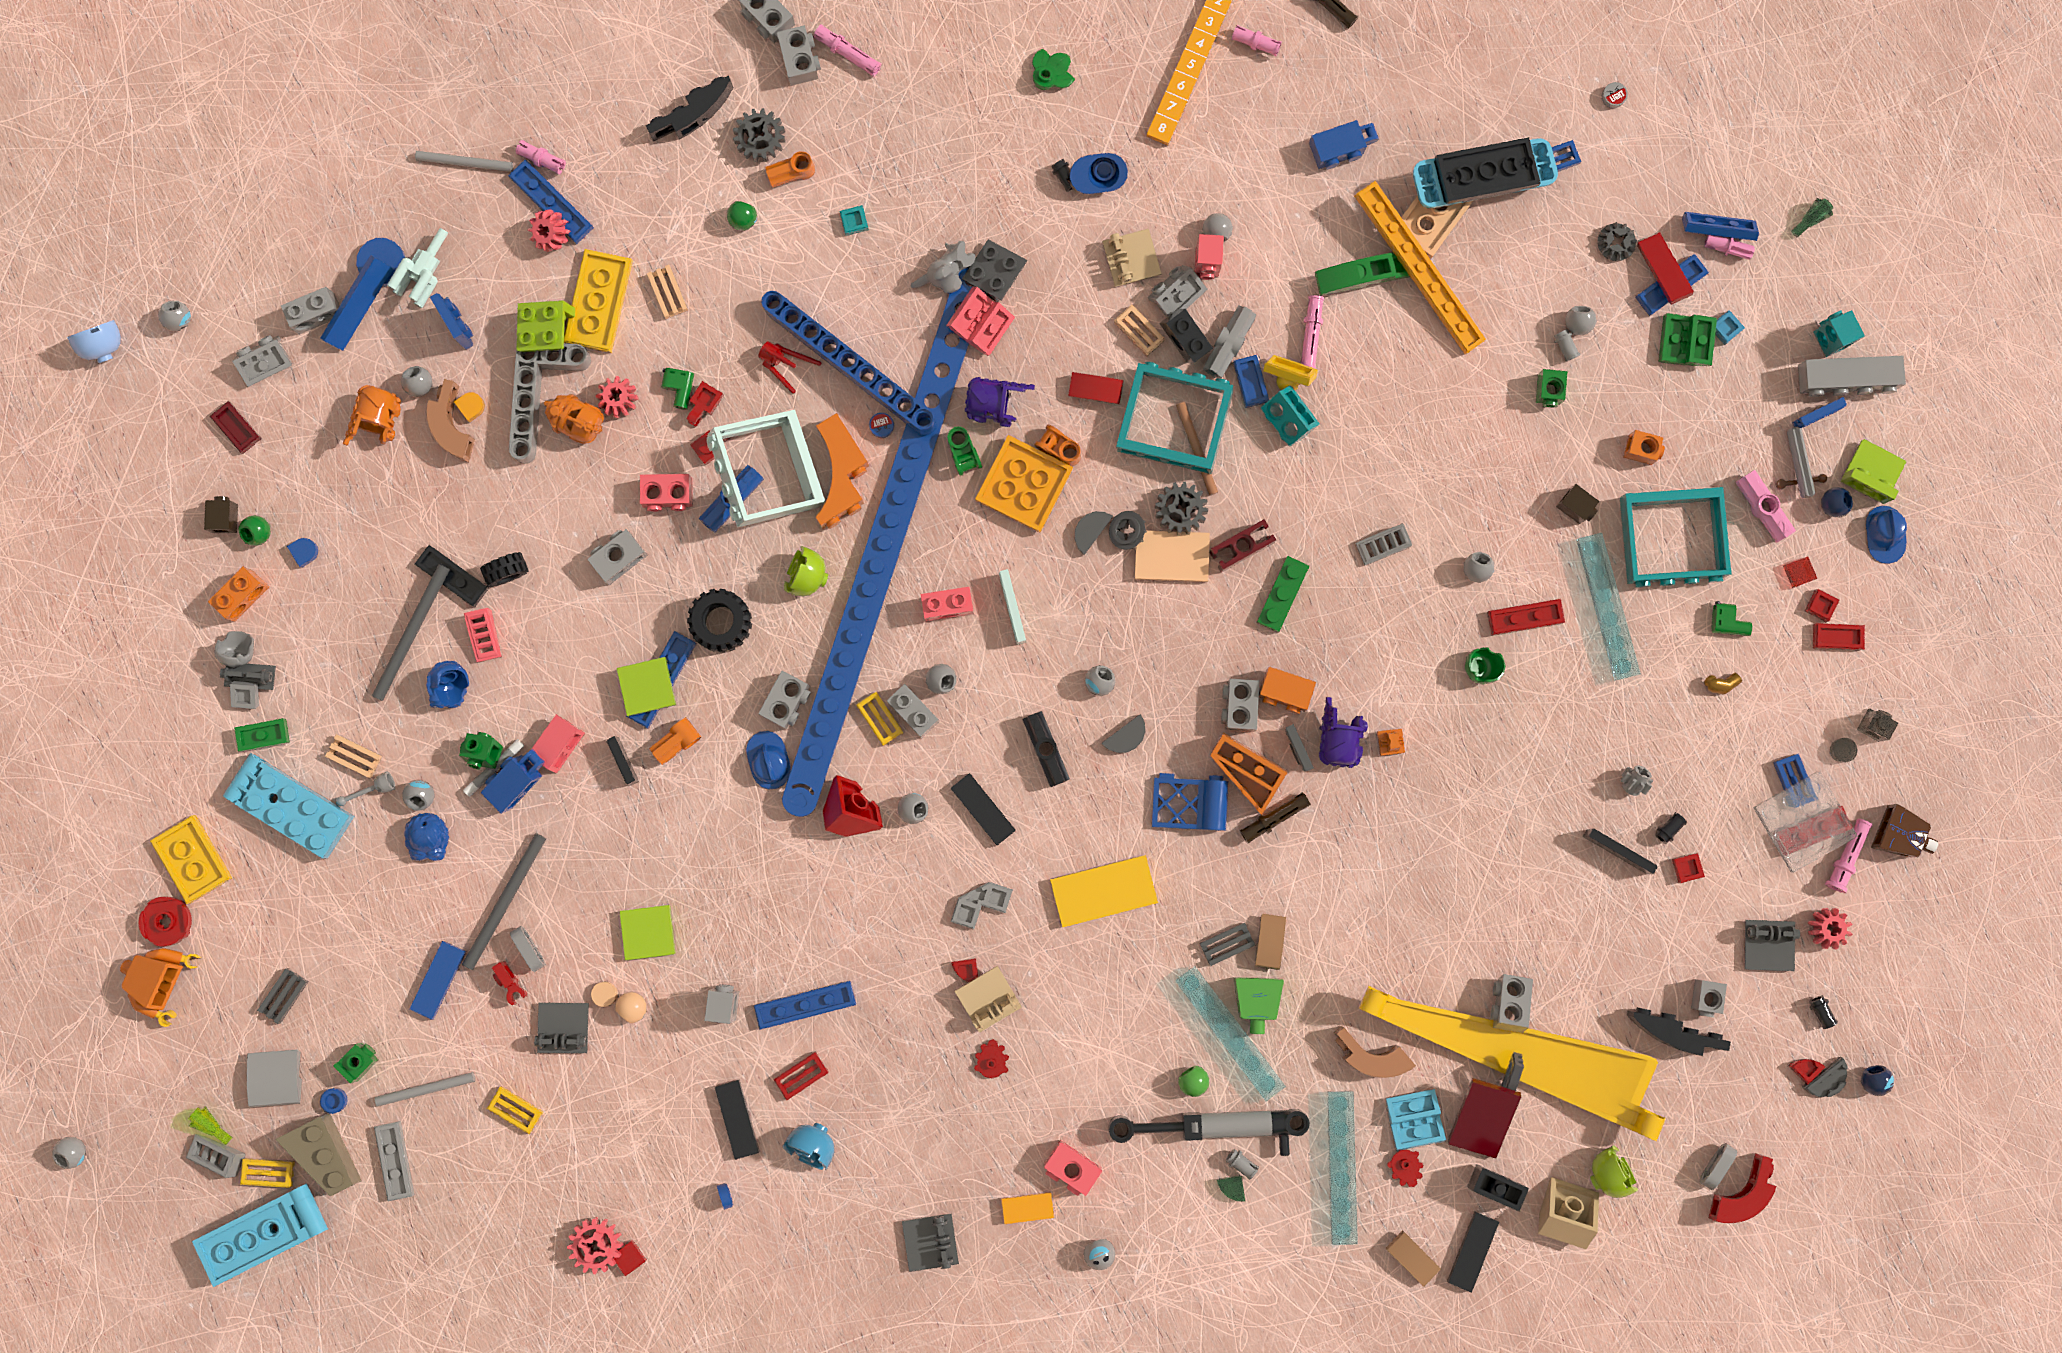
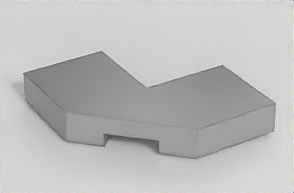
(970, 904)

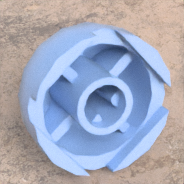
(97, 342)

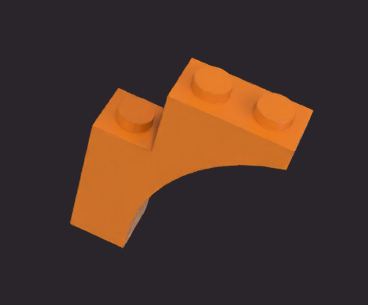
(846, 463)

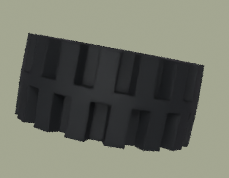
(504, 569)

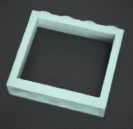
(799, 454)

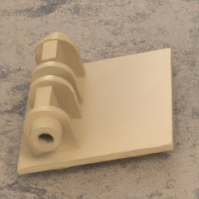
(1131, 257)
(988, 999)

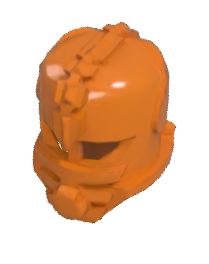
(374, 413)
(574, 418)

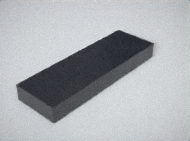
(457, 579)
(983, 809)
(1620, 851)
(737, 1119)
(1473, 1251)

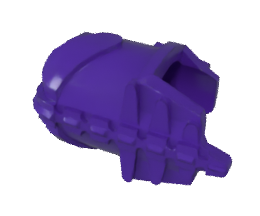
(993, 397)
(1340, 742)

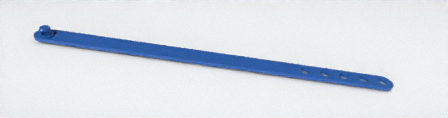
(874, 574)

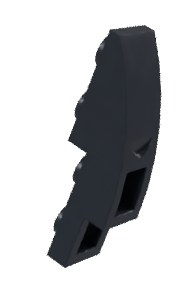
(702, 106)
(1670, 1032)

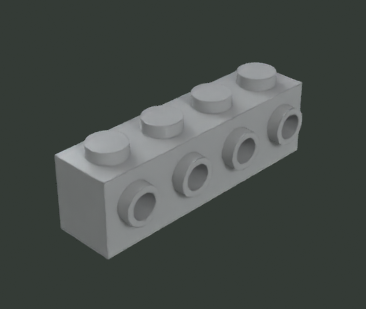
(1851, 374)

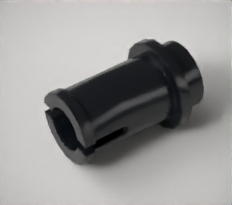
(1063, 173)
(1670, 828)
(1823, 1012)

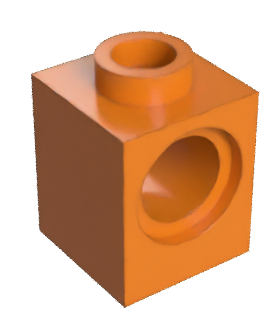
(1633, 447)

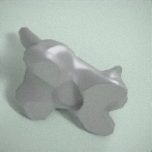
(944, 271)

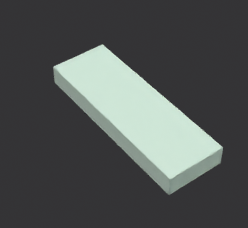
(1012, 607)

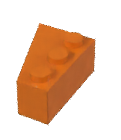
(1250, 771)

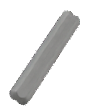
(1801, 462)

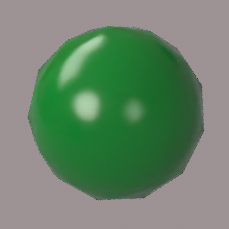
(741, 215)
(254, 530)

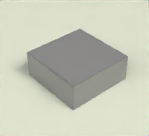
(244, 694)

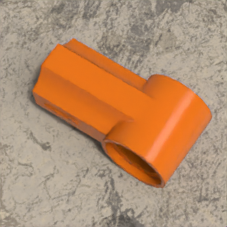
(787, 170)
(679, 738)

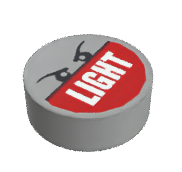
(1614, 95)

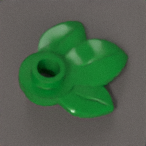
(1053, 67)

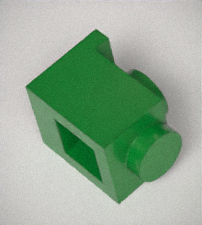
(349, 1070)

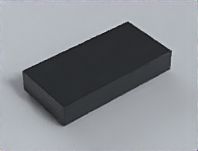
(622, 760)

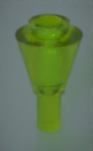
(205, 1122)

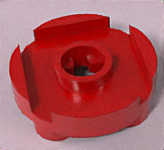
(154, 912)

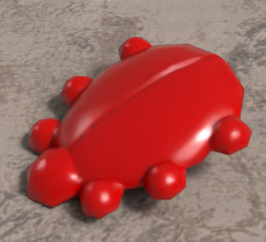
(991, 1060)
(1406, 1167)

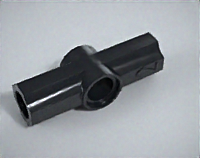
(1040, 733)

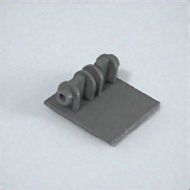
(994, 270)
(1770, 945)
(562, 1028)
(930, 1242)

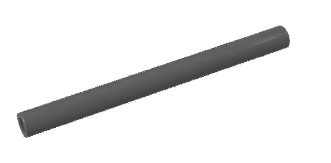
(410, 632)
(504, 901)

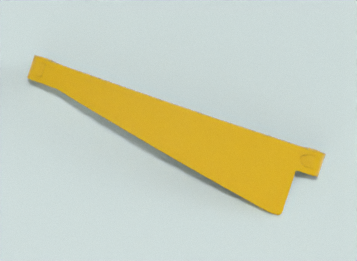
(1577, 1071)

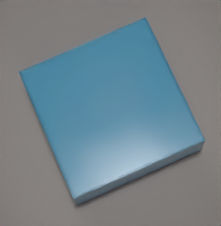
(1728, 327)

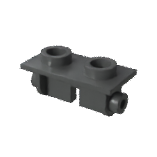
(261, 674)

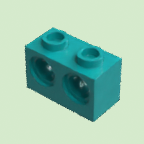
(1838, 332)
(1293, 413)

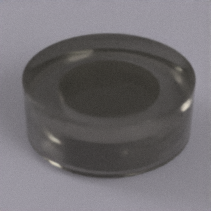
(1843, 750)

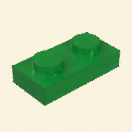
(262, 735)

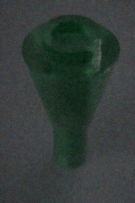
(1818, 212)

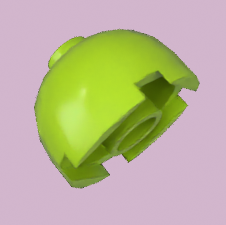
(806, 573)
(1612, 1174)

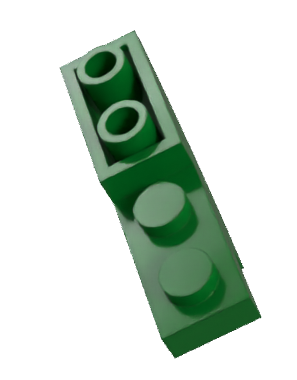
(1359, 273)

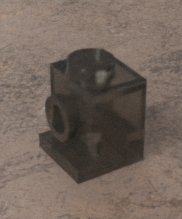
(1878, 725)

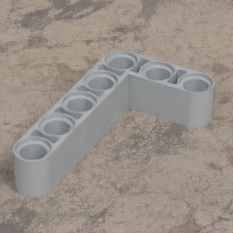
(533, 390)

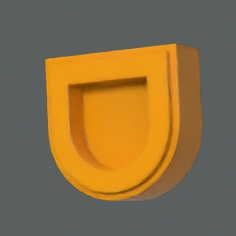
(470, 405)

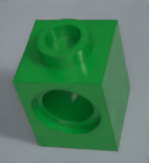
(1558, 380)

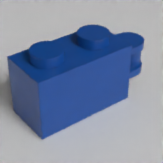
(1341, 144)
(513, 781)

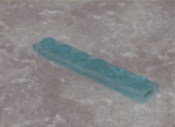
(1608, 606)
(1230, 1033)
(1342, 1167)

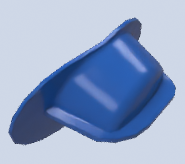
(1098, 173)
(1886, 534)
(768, 760)

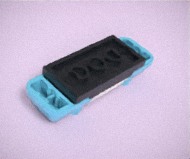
(1484, 172)

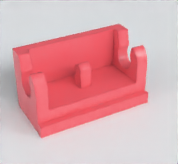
(557, 743)

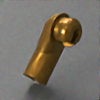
(1722, 686)

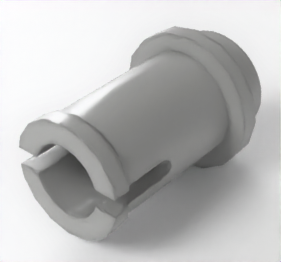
(1566, 345)
(1242, 1164)

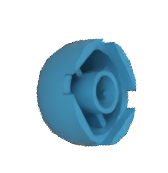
(811, 1145)

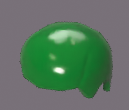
(1484, 666)

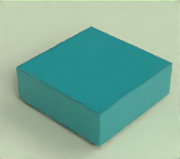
(854, 220)

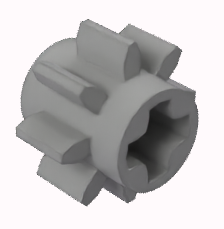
(1636, 780)

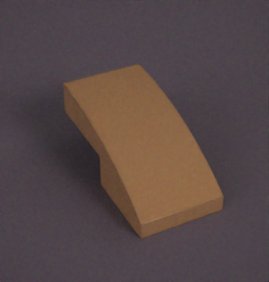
(1270, 941)
(1413, 1258)

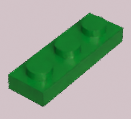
(1283, 594)

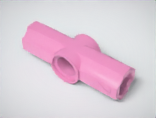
(1774, 520)

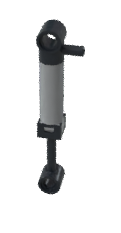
(1221, 1125)

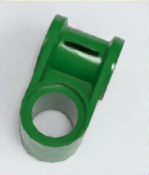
(963, 452)

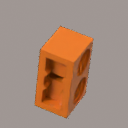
(238, 594)

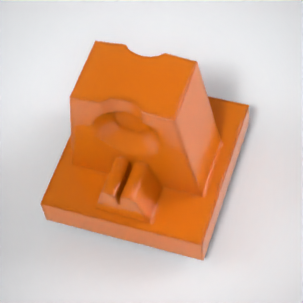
(1391, 742)

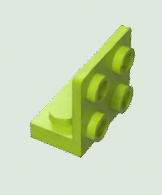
(542, 325)
(1874, 472)

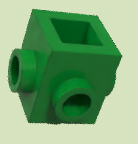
(480, 751)

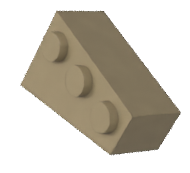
(322, 1154)

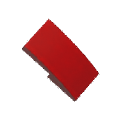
(1096, 388)

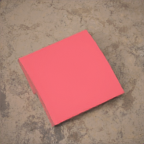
(980, 321)

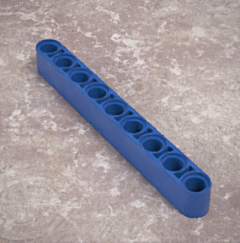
(843, 352)

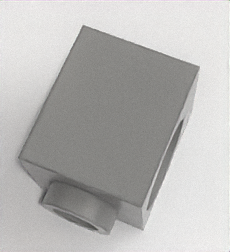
(1718, 992)

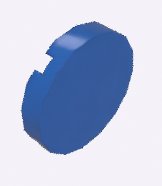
(382, 249)

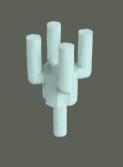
(419, 270)

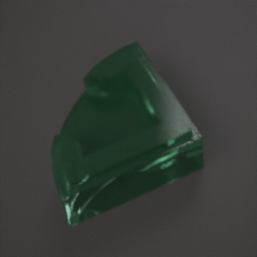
(1232, 1187)

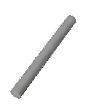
(464, 161)
(424, 1089)

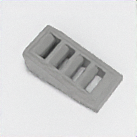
(1404, 537)
(229, 1164)

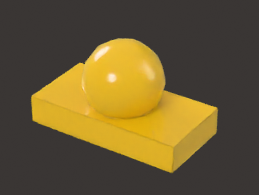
(1290, 372)

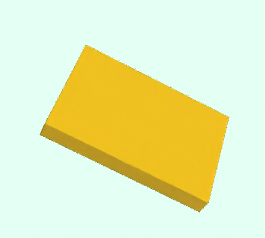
(191, 859)

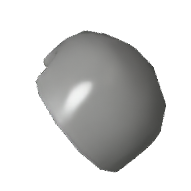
(235, 649)

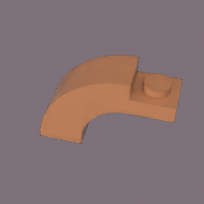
(442, 425)
(1382, 1065)

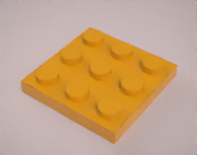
(1024, 483)

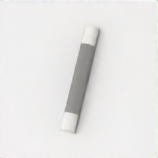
(481, 779)

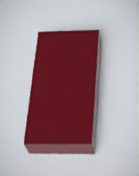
(235, 427)

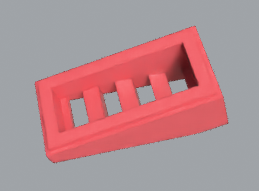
(474, 636)

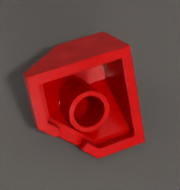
(848, 810)

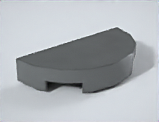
(1089, 529)
(1127, 737)
(1298, 749)
(1830, 1080)

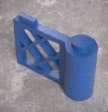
(1211, 803)

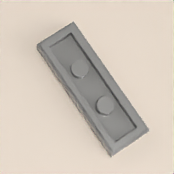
(394, 1161)

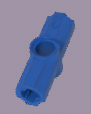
(718, 511)

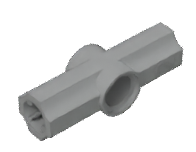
(1229, 342)

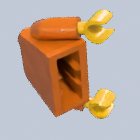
(152, 979)

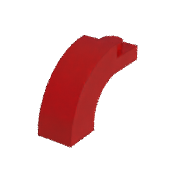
(1750, 1199)

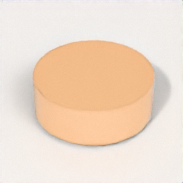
(604, 994)

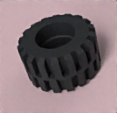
(701, 610)

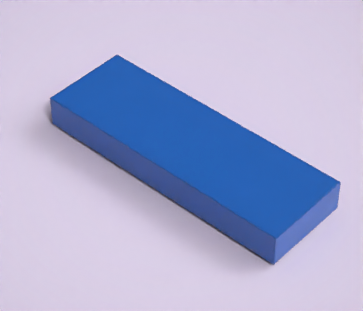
(1720, 226)
(1654, 298)
(438, 980)

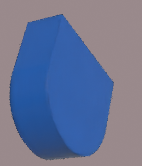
(303, 551)

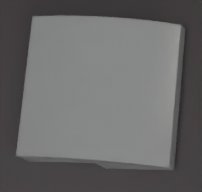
(273, 1078)

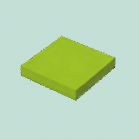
(646, 686)
(647, 932)

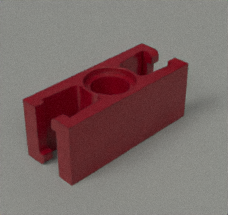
(1246, 536)

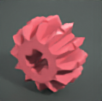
(549, 239)
(608, 399)
(1834, 920)

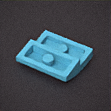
(1415, 1120)

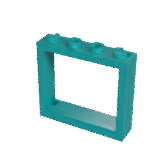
(1166, 455)
(1719, 530)

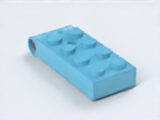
(298, 811)
(252, 1237)

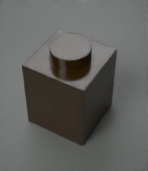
(1578, 504)
(221, 515)

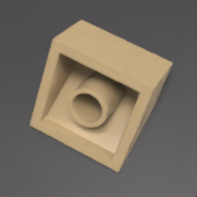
(1569, 1213)

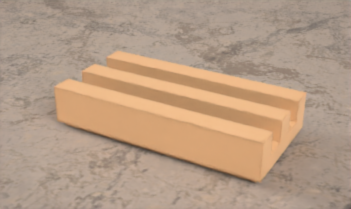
(659, 273)
(1153, 345)
(335, 747)

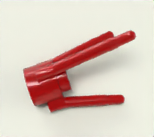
(774, 354)

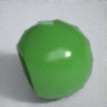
(1194, 1081)

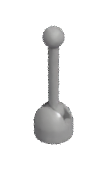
(383, 783)

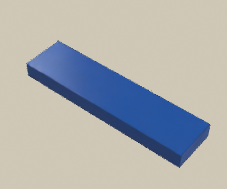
(547, 198)
(356, 303)
(676, 653)
(805, 1005)

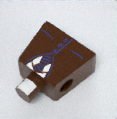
(1903, 833)

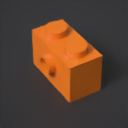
(1286, 690)

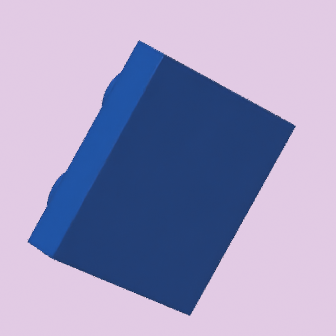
(450, 314)

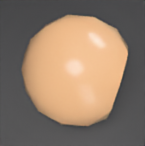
(631, 1007)

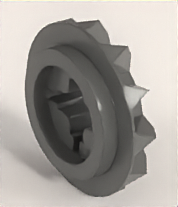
(1616, 252)
(1122, 522)

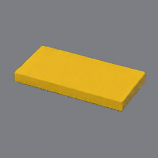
(598, 300)
(1104, 891)

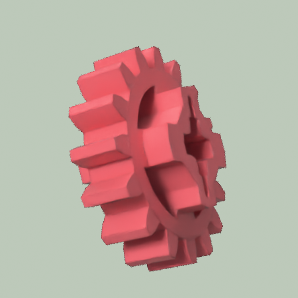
(606, 1249)

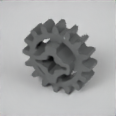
(752, 127)
(1191, 506)

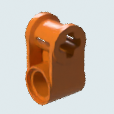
(1055, 443)

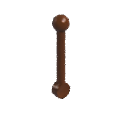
(1781, 484)

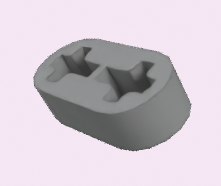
(527, 948)
(1718, 1166)

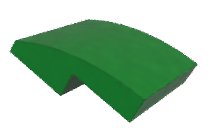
(1687, 340)

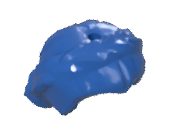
(447, 684)
(427, 840)

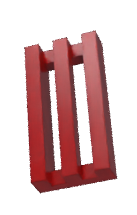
(819, 1064)

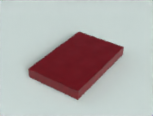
(1484, 1118)

